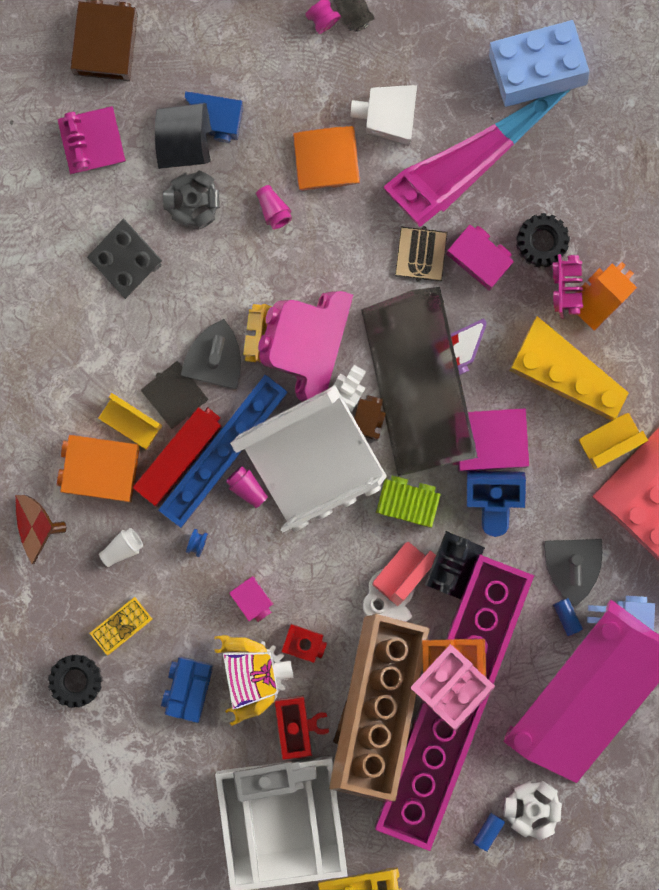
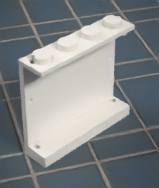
(312, 458)

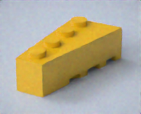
(564, 370)

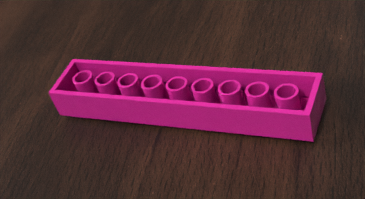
(433, 748)

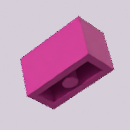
(480, 256)

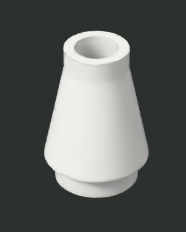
(121, 547)

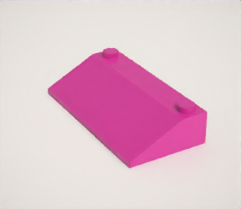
(590, 696)

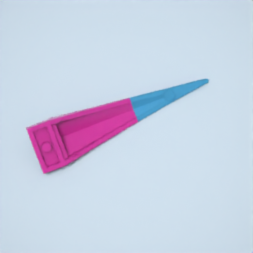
(443, 178)

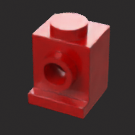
(292, 643)

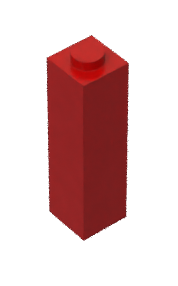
(178, 455)

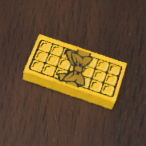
(121, 626)

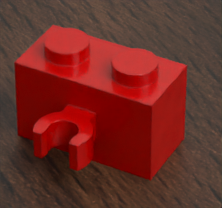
(295, 727)

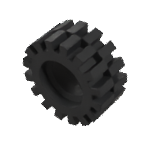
(547, 223)
(58, 687)

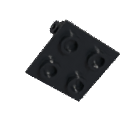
(453, 564)

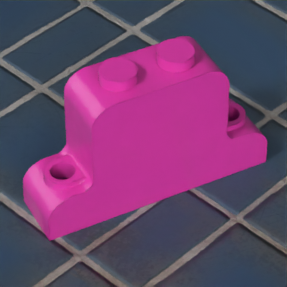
(305, 340)

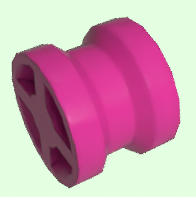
(322, 16)

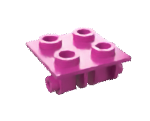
(91, 139)
(564, 300)

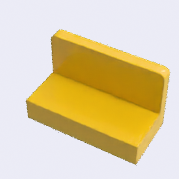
(130, 421)
(612, 440)

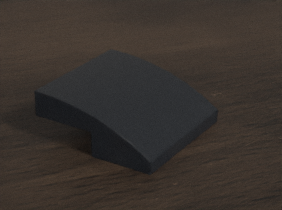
(182, 135)

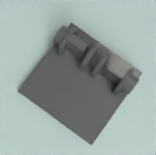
(124, 258)

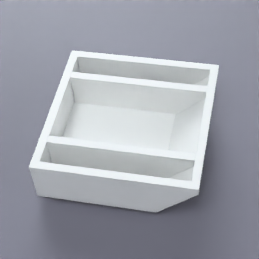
(283, 835)

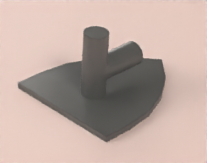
(214, 357)
(574, 566)

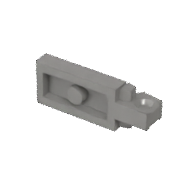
(271, 780)

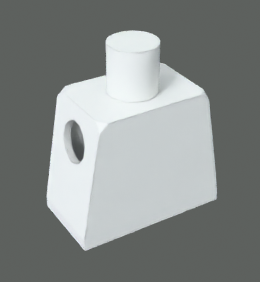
(388, 112)

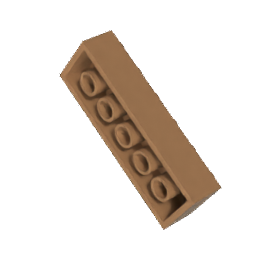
(379, 709)

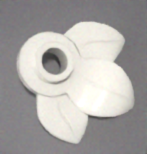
(388, 609)

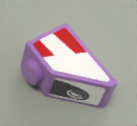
(466, 344)

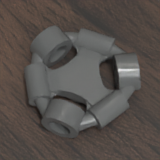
(192, 199)

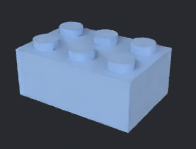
(539, 63)

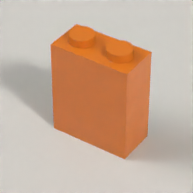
(98, 468)

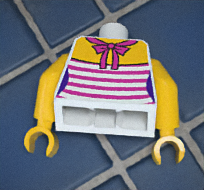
(251, 676)

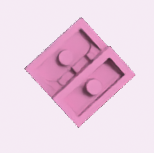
(452, 687)

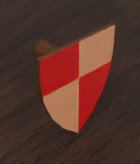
(34, 525)

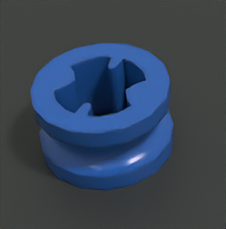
(196, 543)

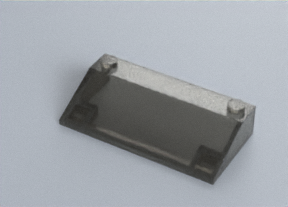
(419, 381)

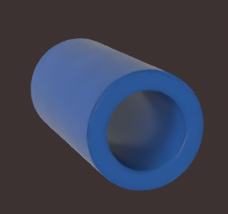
(567, 616)
(489, 832)

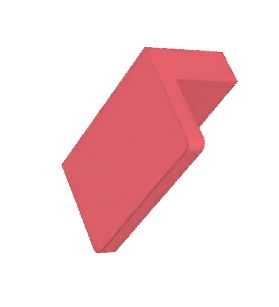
(403, 573)

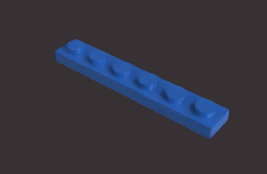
(220, 453)

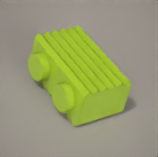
(408, 502)

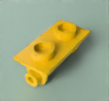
(257, 323)

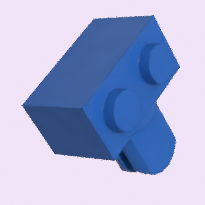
(496, 495)

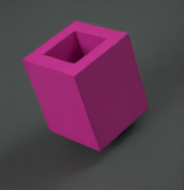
(252, 599)

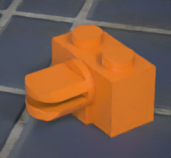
(605, 294)

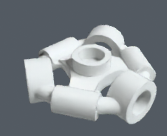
(533, 810)

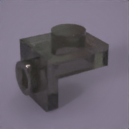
(354, 14)

